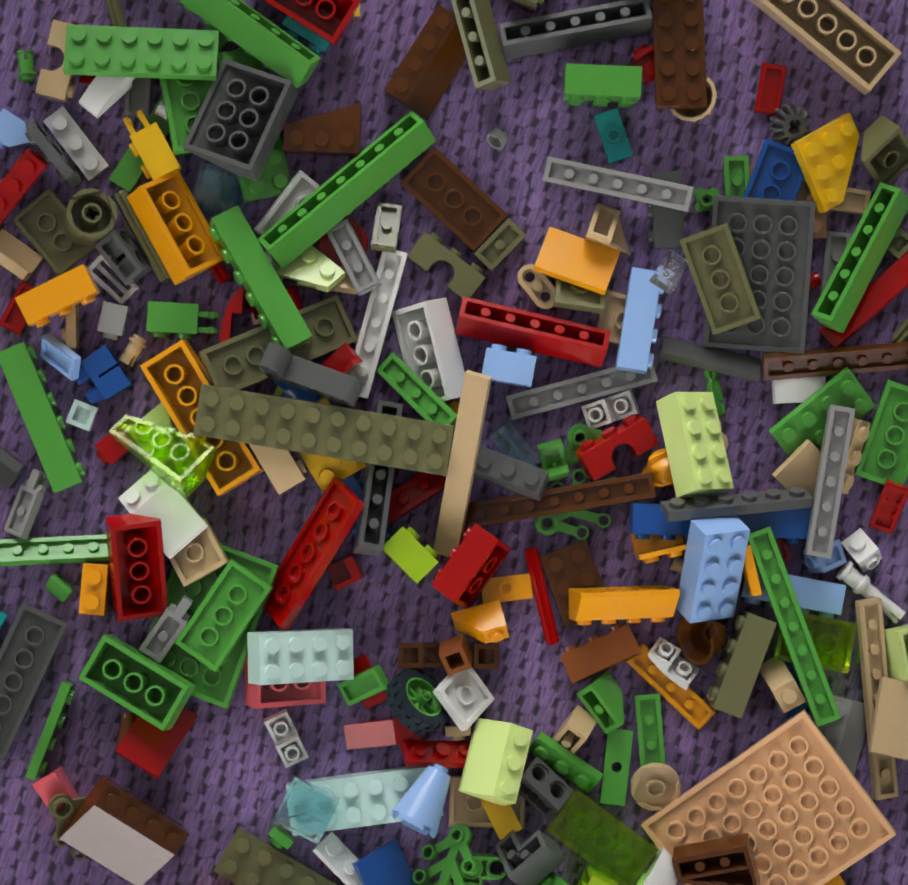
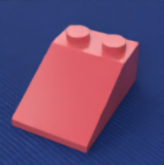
(283, 694)

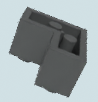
(529, 860)

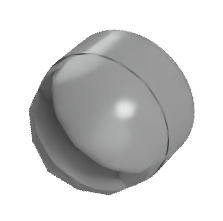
(497, 138)

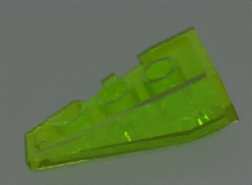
(172, 455)

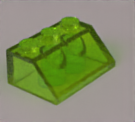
(831, 639)

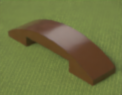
(426, 655)

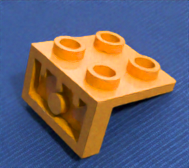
(650, 549)

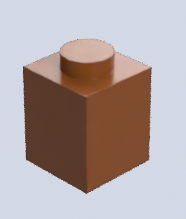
(455, 654)

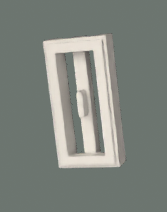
(128, 293)

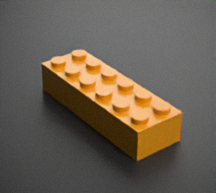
(177, 381)

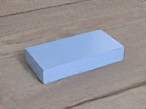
(60, 356)

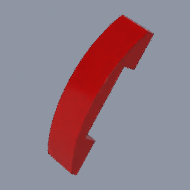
(235, 307)

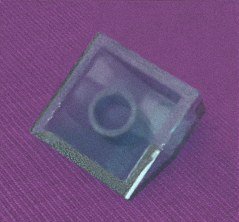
(217, 190)
(306, 810)

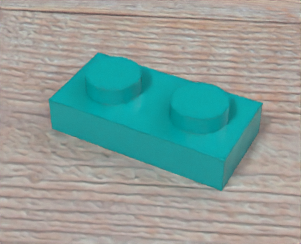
(296, 30)

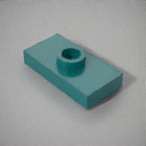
(613, 136)

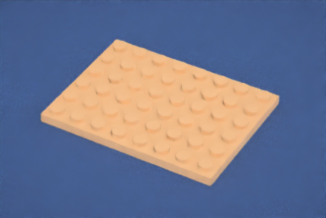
(791, 798)

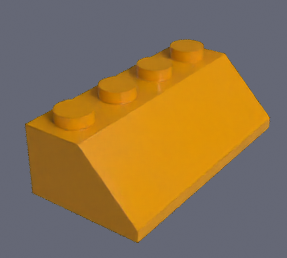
(175, 226)
(622, 603)

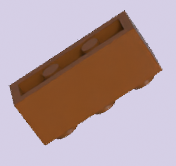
(600, 653)

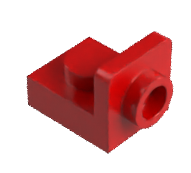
(644, 57)

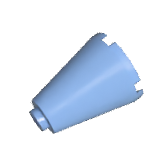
(424, 801)

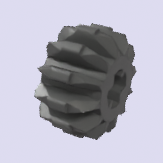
(789, 124)

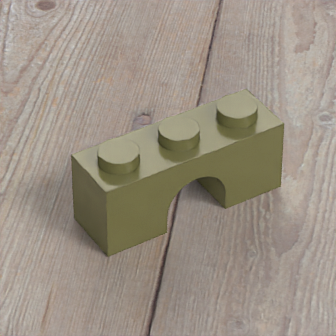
(431, 251)

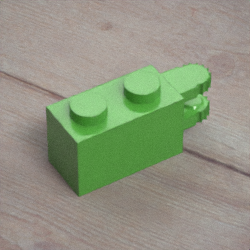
(179, 319)

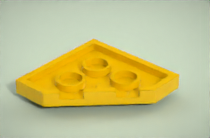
(827, 160)

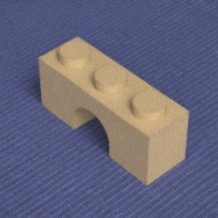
(54, 83)

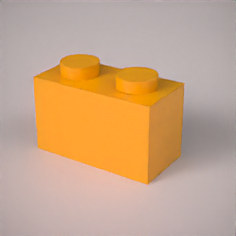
(94, 589)

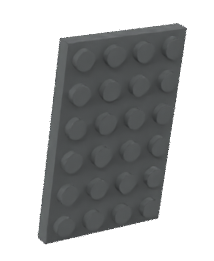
(777, 257)

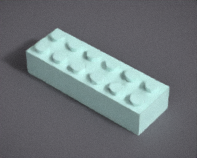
(366, 796)

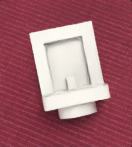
(862, 550)

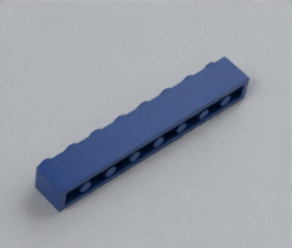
(786, 524)

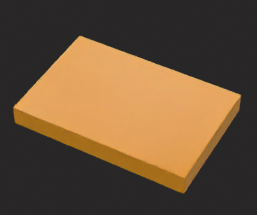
(576, 260)

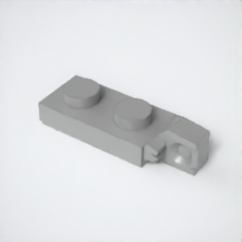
(26, 505)
(166, 630)

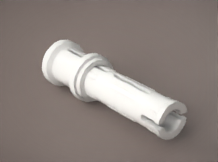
(861, 585)

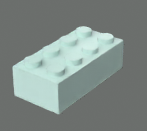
(300, 656)

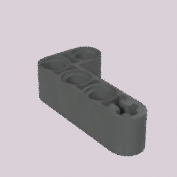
(308, 376)

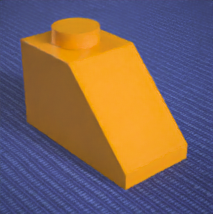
(482, 622)

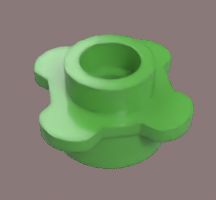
(701, 195)

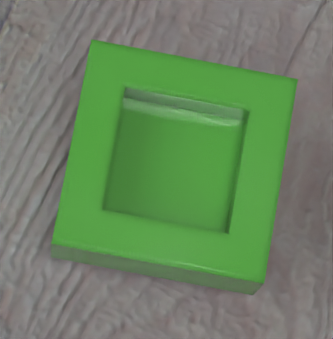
(280, 837)

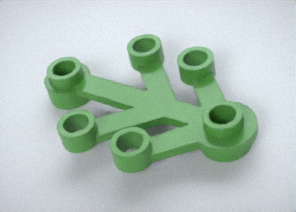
(563, 527)
(449, 866)

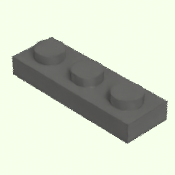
(52, 153)

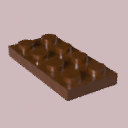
(454, 199)

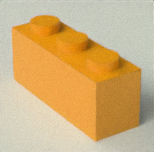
(57, 296)

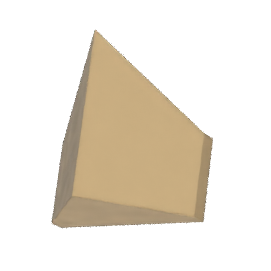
(607, 229)

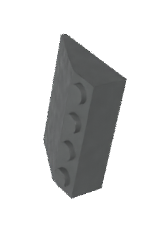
(241, 119)

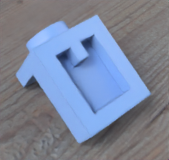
(822, 565)

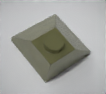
(884, 151)

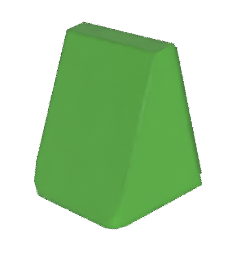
(59, 587)

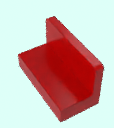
(343, 360)

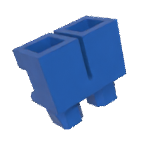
(109, 384)

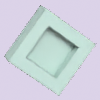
(82, 415)

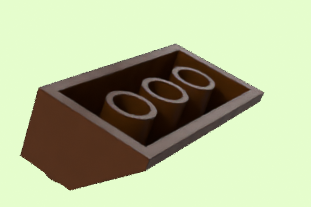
(429, 64)

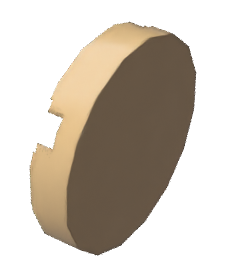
(655, 786)

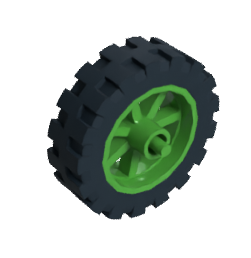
(414, 702)

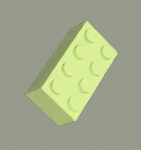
(694, 444)

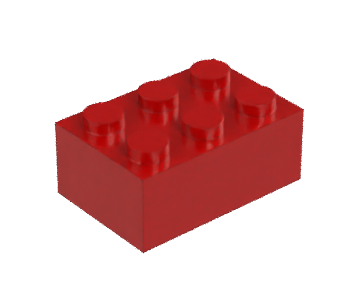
(470, 566)

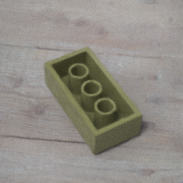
(741, 664)

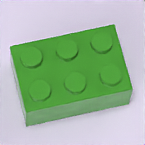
(602, 84)

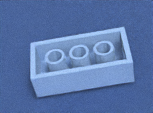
(712, 568)

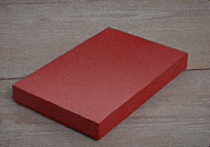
(150, 746)

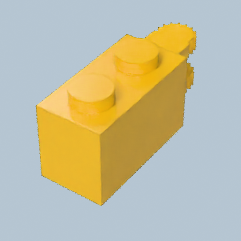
(152, 148)

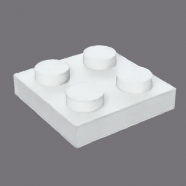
(463, 697)

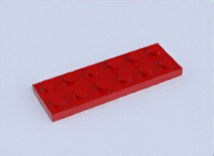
(313, 551)

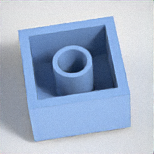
(509, 366)

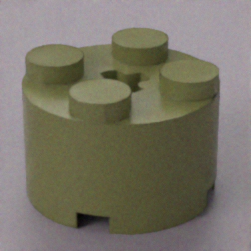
(97, 206)

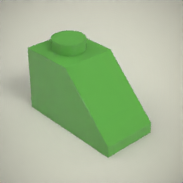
(604, 701)

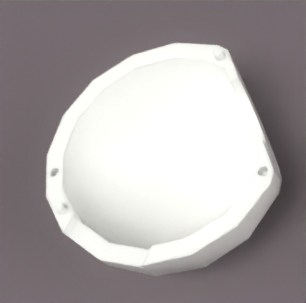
(661, 871)

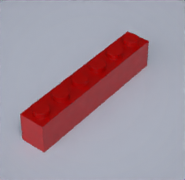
(532, 332)

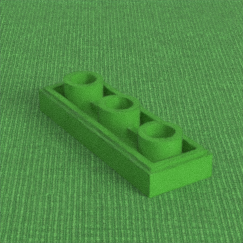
(615, 782)

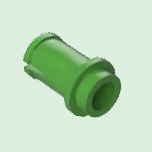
(26, 67)

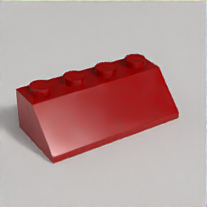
(322, 17)
(136, 566)

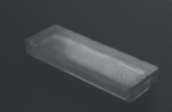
(669, 271)

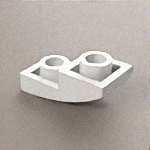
(795, 389)
(610, 409)
(669, 662)
(286, 738)

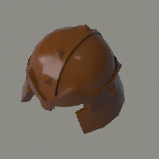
(701, 640)

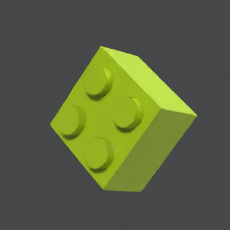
(410, 554)

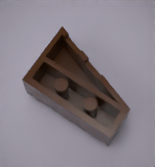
(326, 134)
(717, 862)

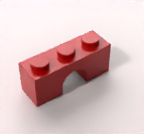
(596, 454)

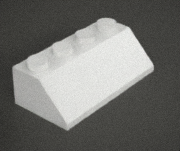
(431, 346)

